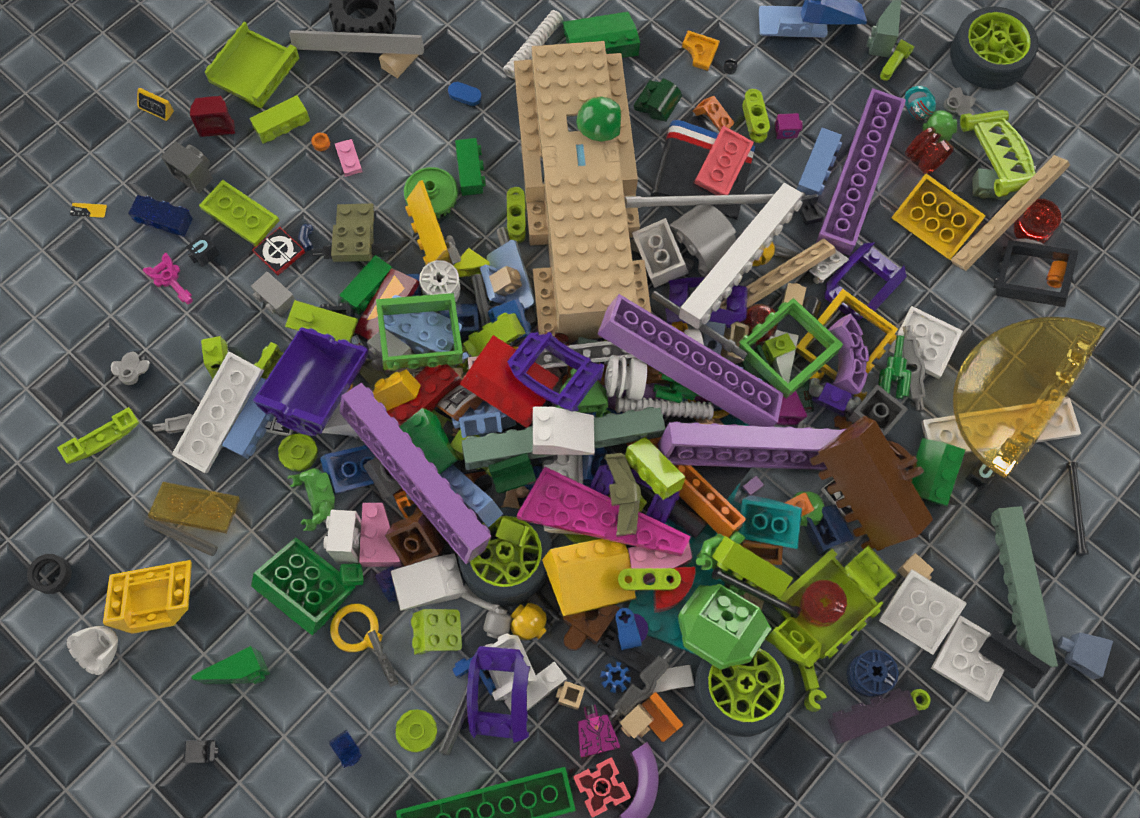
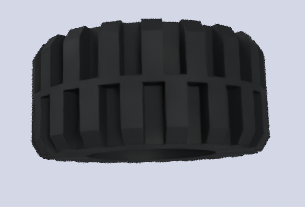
(381, 22)

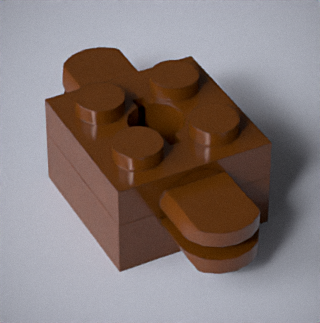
(588, 625)

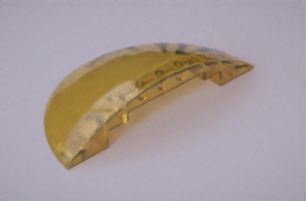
(1017, 385)

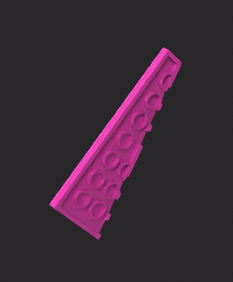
(579, 509)

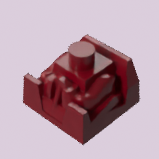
(211, 116)

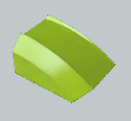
(795, 642)

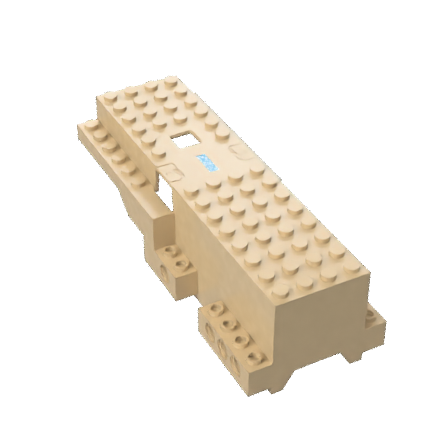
(583, 190)

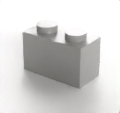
(273, 294)

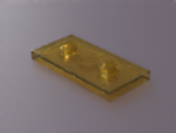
(194, 507)

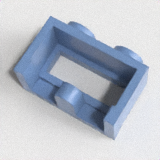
(480, 424)

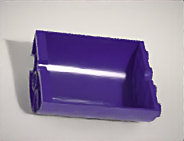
(310, 381)

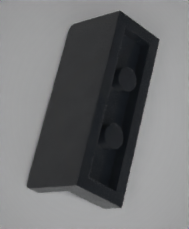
(1014, 659)

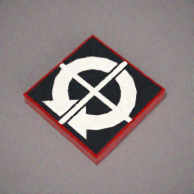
(278, 251)

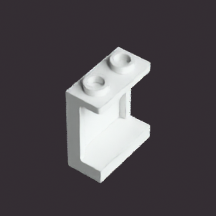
(504, 680)

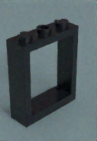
(1034, 294)

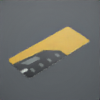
(88, 210)

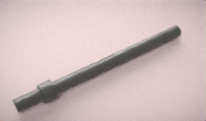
(729, 345)

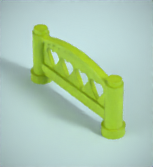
(982, 125)

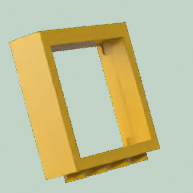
(863, 310)

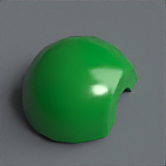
(599, 119)

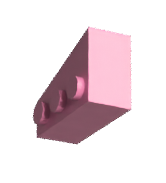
(374, 546)
(649, 558)

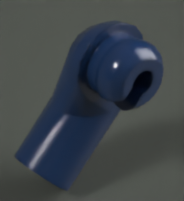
(304, 232)

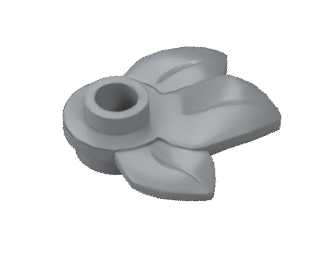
(959, 103)
(129, 368)

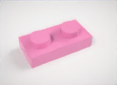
(348, 157)

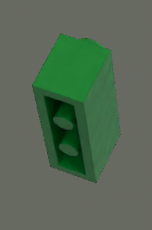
(470, 166)
(365, 285)

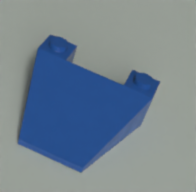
(833, 12)

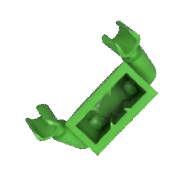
(594, 401)
(319, 494)
(709, 547)

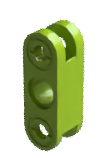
(759, 124)
(516, 205)
(660, 579)

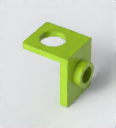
(777, 347)
(512, 532)

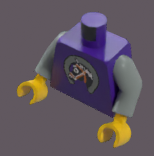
(833, 397)

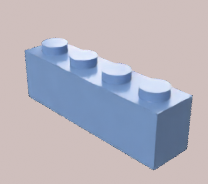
(819, 162)
(248, 427)
(472, 495)

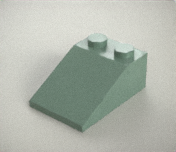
(886, 31)

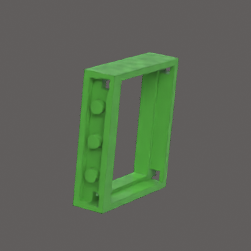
(418, 304)
(812, 325)

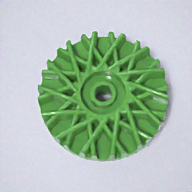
(439, 186)

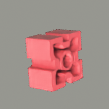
(605, 774)

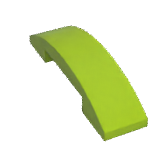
(100, 438)

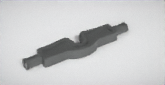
(649, 677)

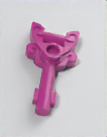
(168, 277)

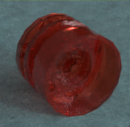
(928, 149)
(1038, 221)
(813, 609)

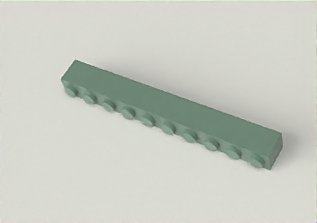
(608, 431)

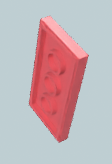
(724, 162)

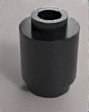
(812, 305)

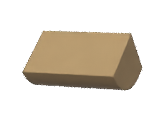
(396, 63)
(736, 334)

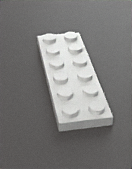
(217, 412)

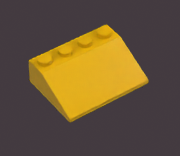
(938, 217)
(426, 225)
(588, 574)

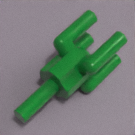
(896, 372)
(675, 393)

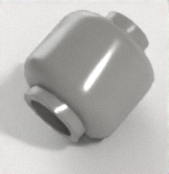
(497, 623)

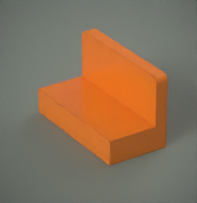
(665, 721)

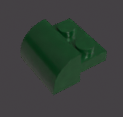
(658, 99)

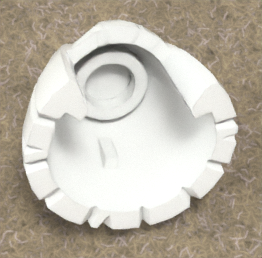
(93, 648)

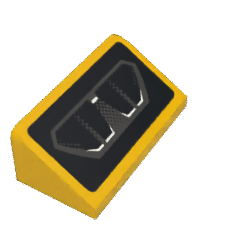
(154, 104)

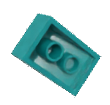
(770, 521)

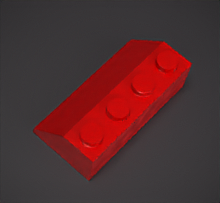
(434, 384)

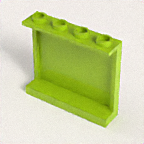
(251, 66)
(858, 604)

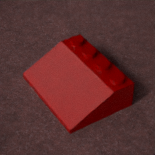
(496, 384)

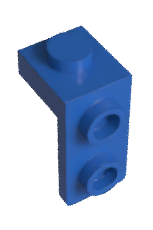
(462, 668)

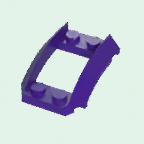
(877, 263)
(736, 302)
(577, 387)
(659, 508)
(499, 724)

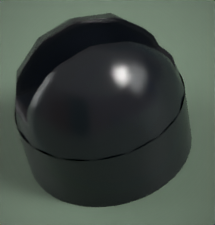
(730, 66)

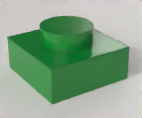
(351, 574)

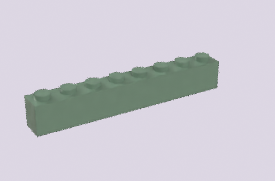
(1023, 584)

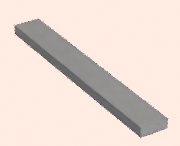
(357, 42)

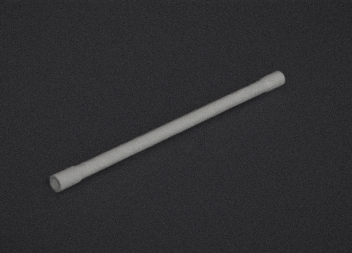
(637, 201)

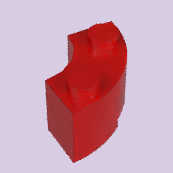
(667, 599)

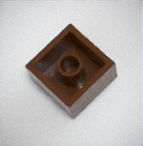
(415, 539)

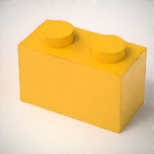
(396, 389)

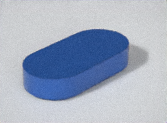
(464, 93)

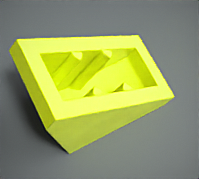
(470, 264)

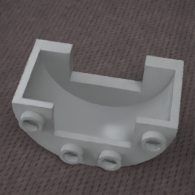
(705, 235)

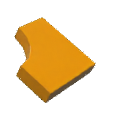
(701, 48)

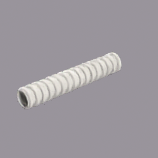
(537, 38)
(668, 407)

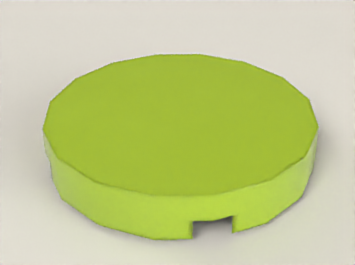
(298, 452)
(416, 730)

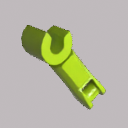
(902, 51)
(811, 684)

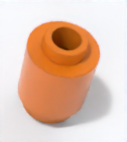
(1056, 274)

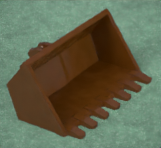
(874, 485)

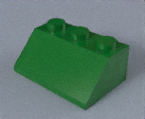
(940, 467)

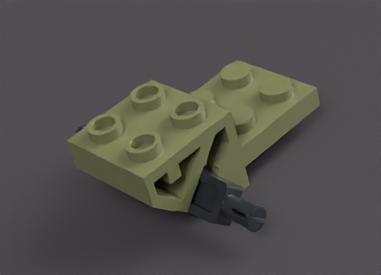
(353, 236)

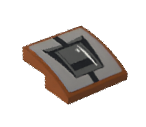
(458, 401)

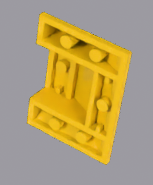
(148, 597)

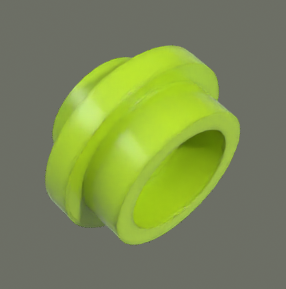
(924, 696)

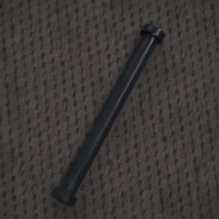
(1078, 520)
(719, 574)

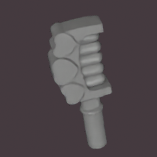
(455, 257)

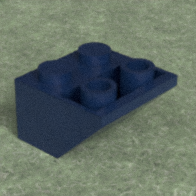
(467, 317)
(830, 532)

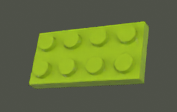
(239, 213)

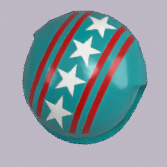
(921, 107)

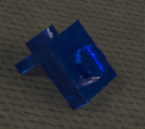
(386, 583)
(346, 749)

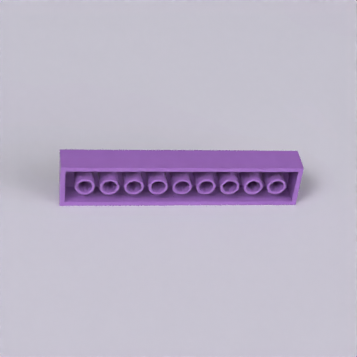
(861, 171)
(690, 363)
(744, 445)
(414, 473)

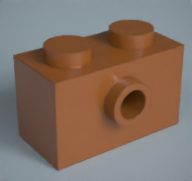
(768, 552)

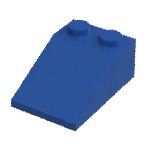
(347, 470)

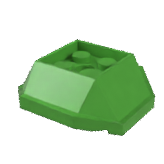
(719, 640)

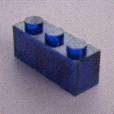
(160, 215)

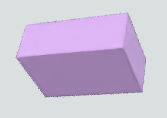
(752, 486)

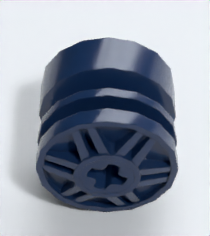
(860, 673)

